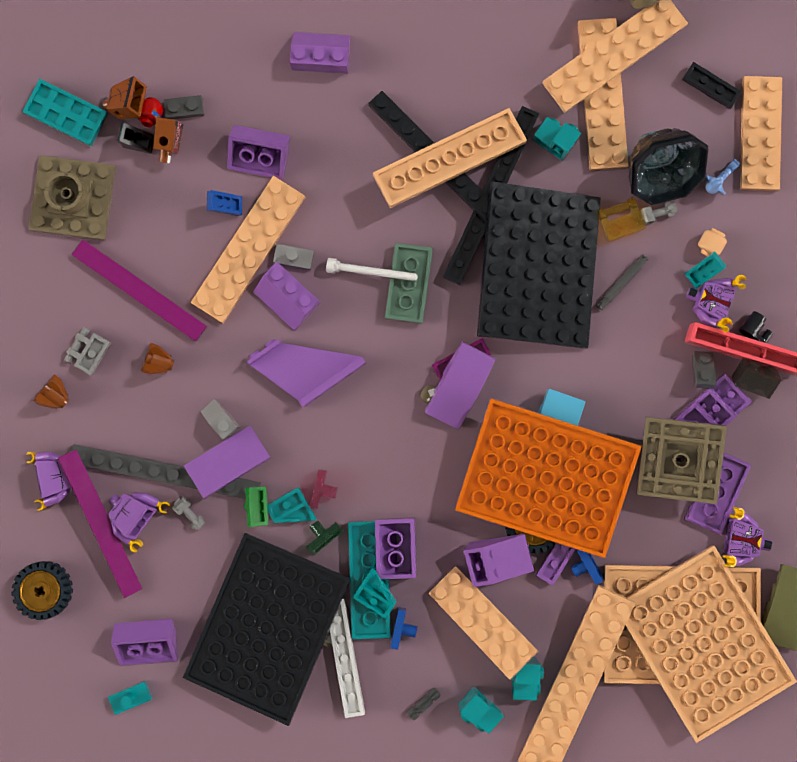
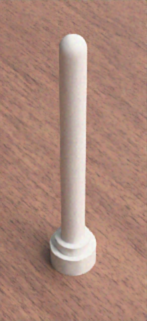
(335, 266)

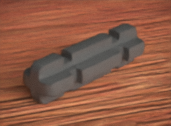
(423, 704)

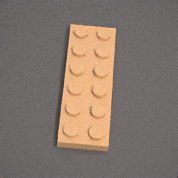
(761, 133)
(483, 622)

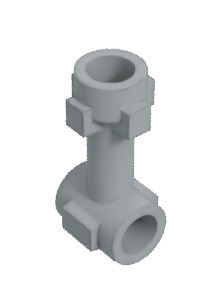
(649, 216)
(181, 506)

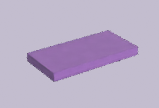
(227, 462)
(715, 516)

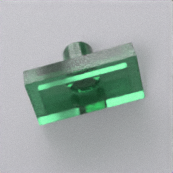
(323, 536)

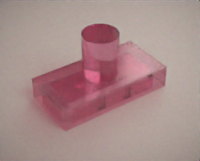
(322, 489)

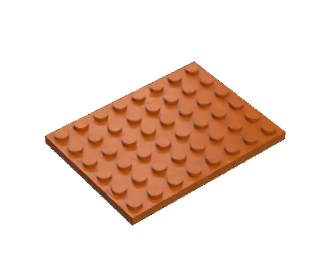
(548, 477)

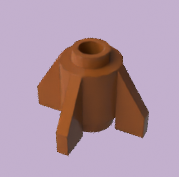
(157, 360)
(52, 394)

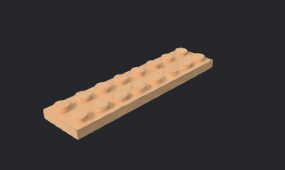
(614, 53)
(604, 107)
(449, 157)
(248, 249)

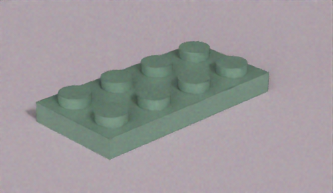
(407, 297)

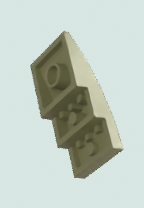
(781, 610)

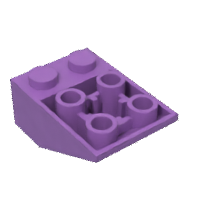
(498, 559)

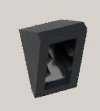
(135, 138)

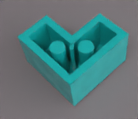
(555, 138)
(527, 681)
(479, 711)

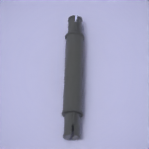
(622, 282)

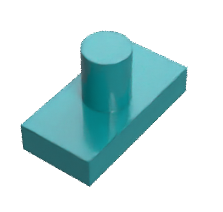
(705, 270)
(130, 697)

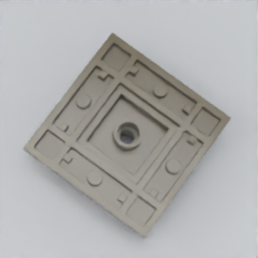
(72, 197)
(688, 479)

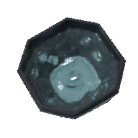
(667, 165)

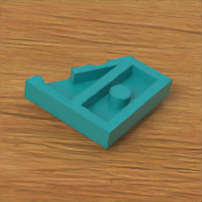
(291, 508)
(375, 594)

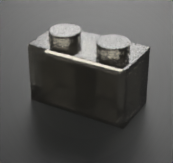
(756, 378)

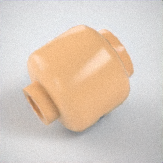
(712, 241)

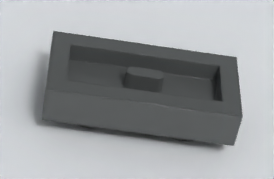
(184, 107)
(704, 370)

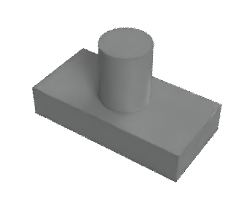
(293, 256)

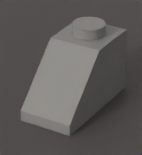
(220, 419)

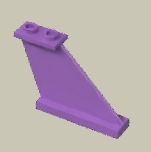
(303, 370)

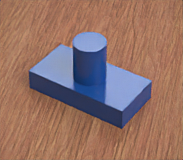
(224, 203)
(587, 565)
(401, 629)

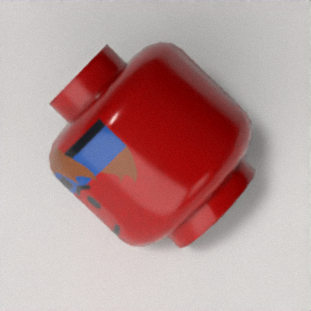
(150, 110)

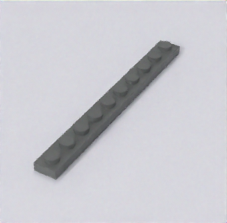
(152, 470)

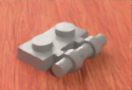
(92, 353)

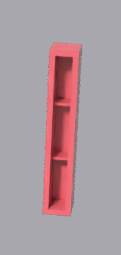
(741, 347)

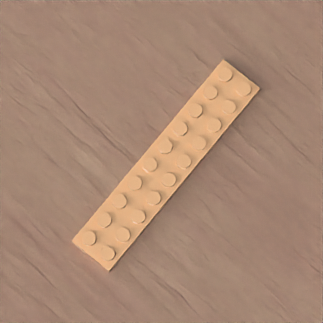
(578, 677)

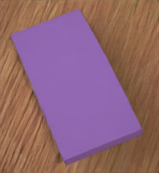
(460, 385)
(716, 404)

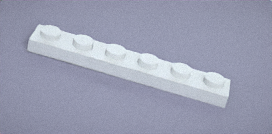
(346, 664)

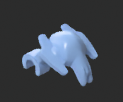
(714, 184)

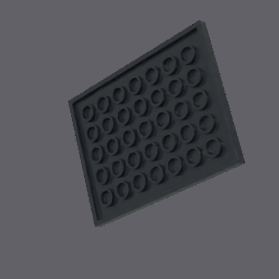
(538, 266)
(266, 628)

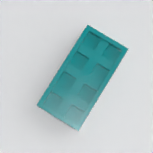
(65, 112)

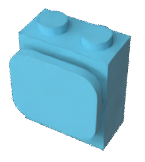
(562, 407)

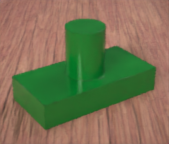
(256, 506)

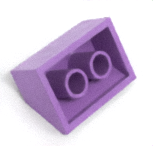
(320, 52)
(258, 152)
(286, 296)
(396, 548)
(145, 642)

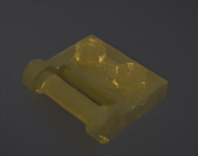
(623, 225)

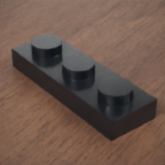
(711, 85)

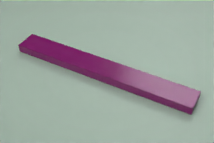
(139, 290)
(100, 523)

